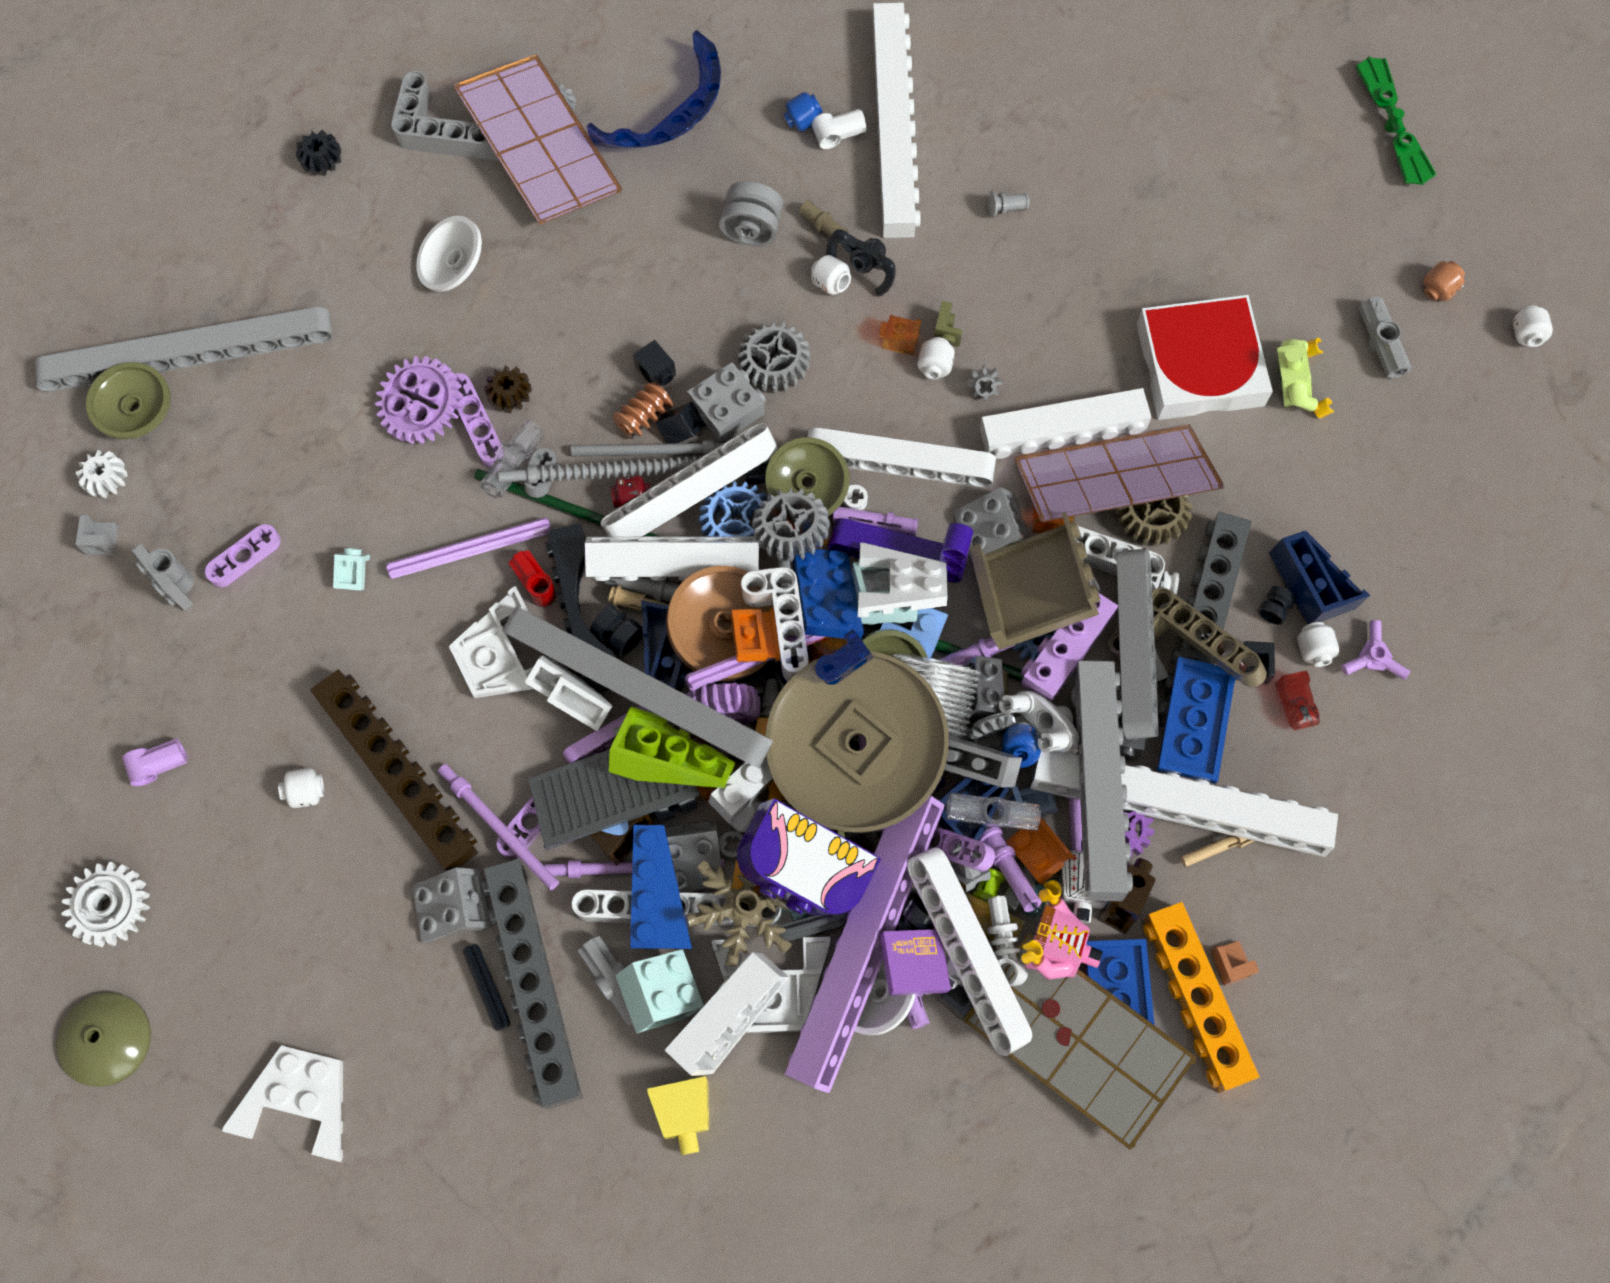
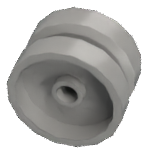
(751, 213)

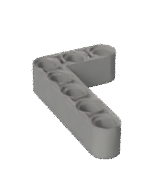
(432, 134)

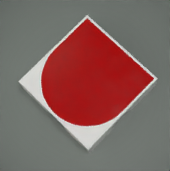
(1203, 357)

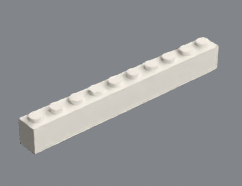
(894, 122)
(1202, 805)

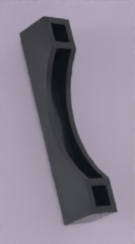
(568, 550)

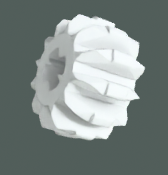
(101, 474)

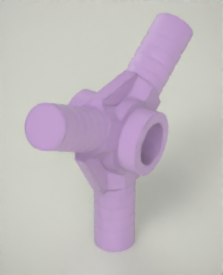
(1375, 655)

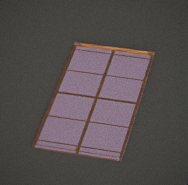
(537, 138)
(1117, 473)

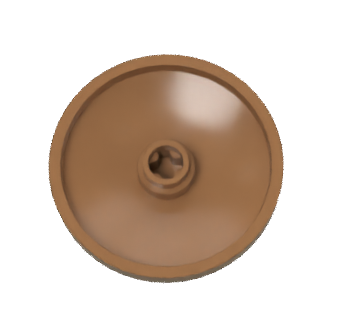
(701, 618)

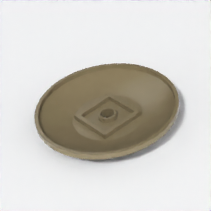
(864, 787)

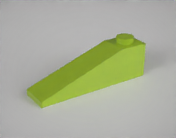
(659, 753)

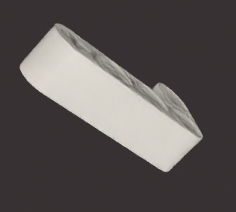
(1108, 558)
(780, 599)

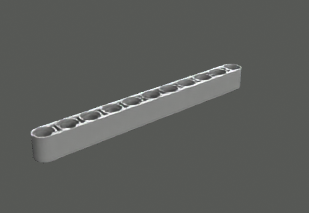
(187, 347)
(639, 687)

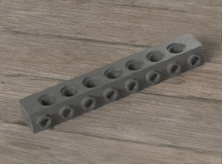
(1234, 533)
(566, 1087)

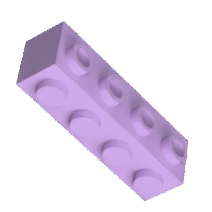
(1064, 650)

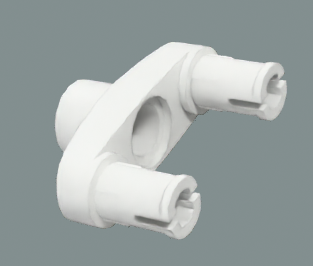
(1051, 721)

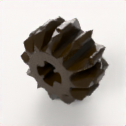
(506, 379)

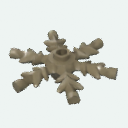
(734, 898)

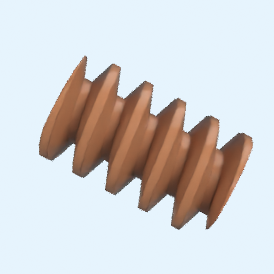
(641, 409)

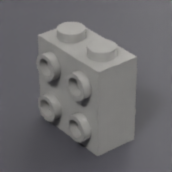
(727, 402)

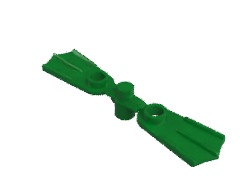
(1410, 156)

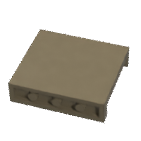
(1035, 585)

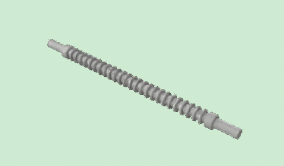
(533, 474)

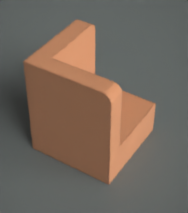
(1233, 963)

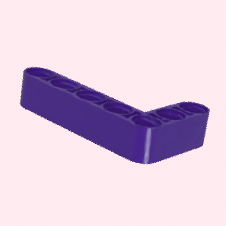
(954, 551)

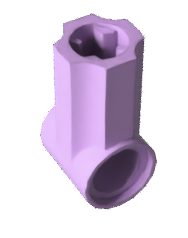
(145, 764)

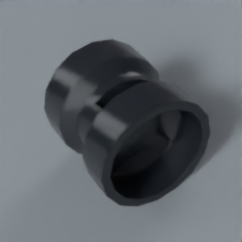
(1276, 606)

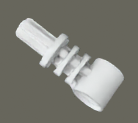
(1004, 940)

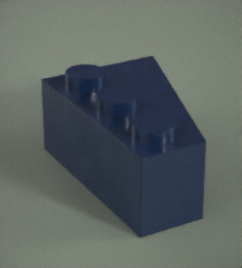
(1314, 579)
(659, 656)
(971, 787)

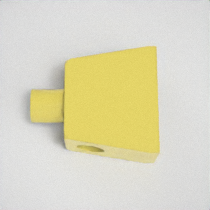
(682, 1111)

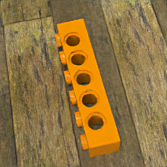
(1202, 978)

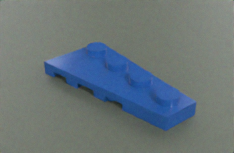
(656, 898)

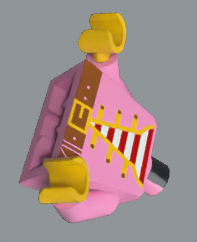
(1059, 939)

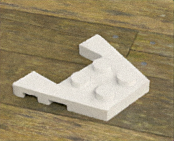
(912, 581)
(487, 654)
(793, 1001)
(301, 1086)

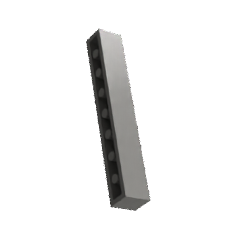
(1101, 782)

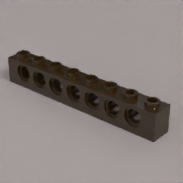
(330, 695)

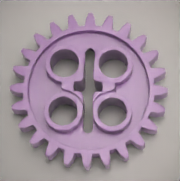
(407, 422)

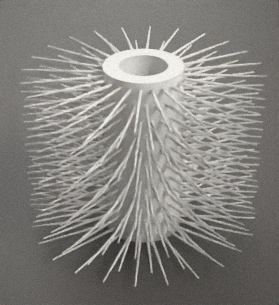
(938, 675)

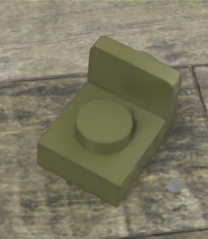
(944, 326)

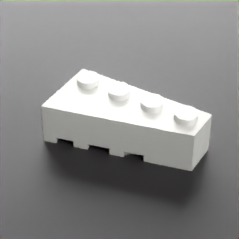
(727, 1015)

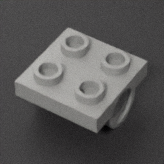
(167, 574)

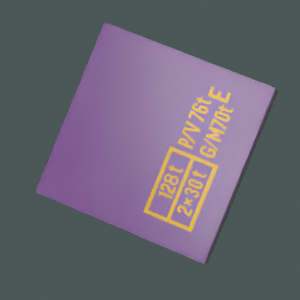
(914, 962)

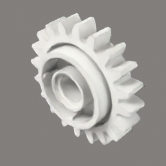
(89, 896)

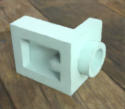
(350, 569)

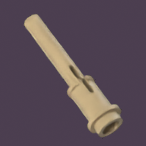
(628, 598)
(1213, 849)

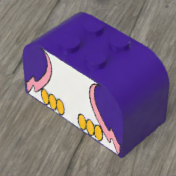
(803, 861)

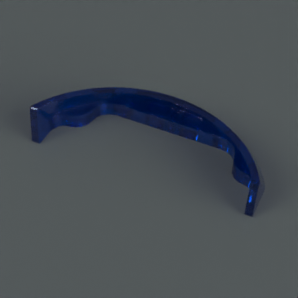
(684, 116)

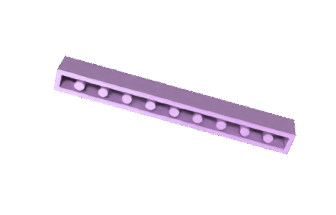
(859, 952)

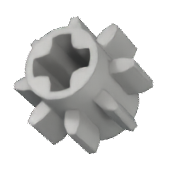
(985, 389)

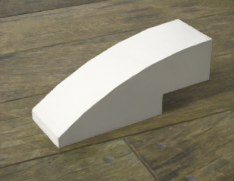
(568, 692)

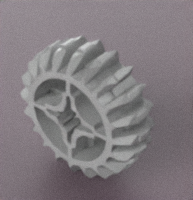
(764, 345)
(804, 514)

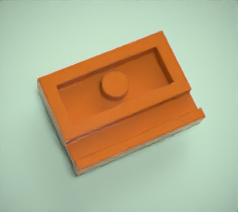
(755, 635)
(1040, 851)

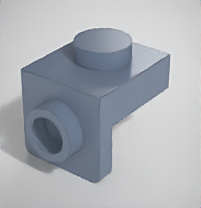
(1044, 799)

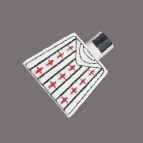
(1073, 888)

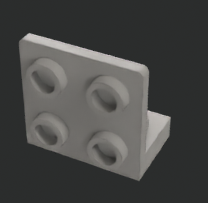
(994, 520)
(689, 847)
(450, 904)

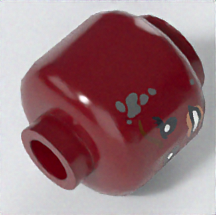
(627, 489)

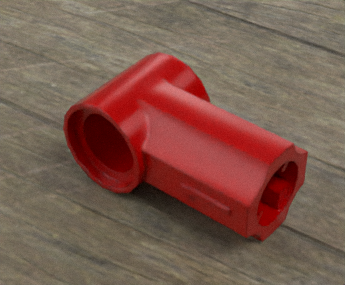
(532, 578)

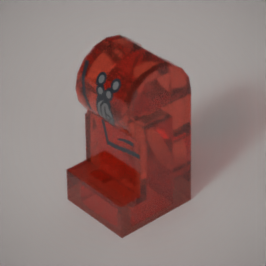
(1298, 700)

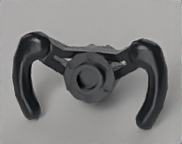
(865, 256)

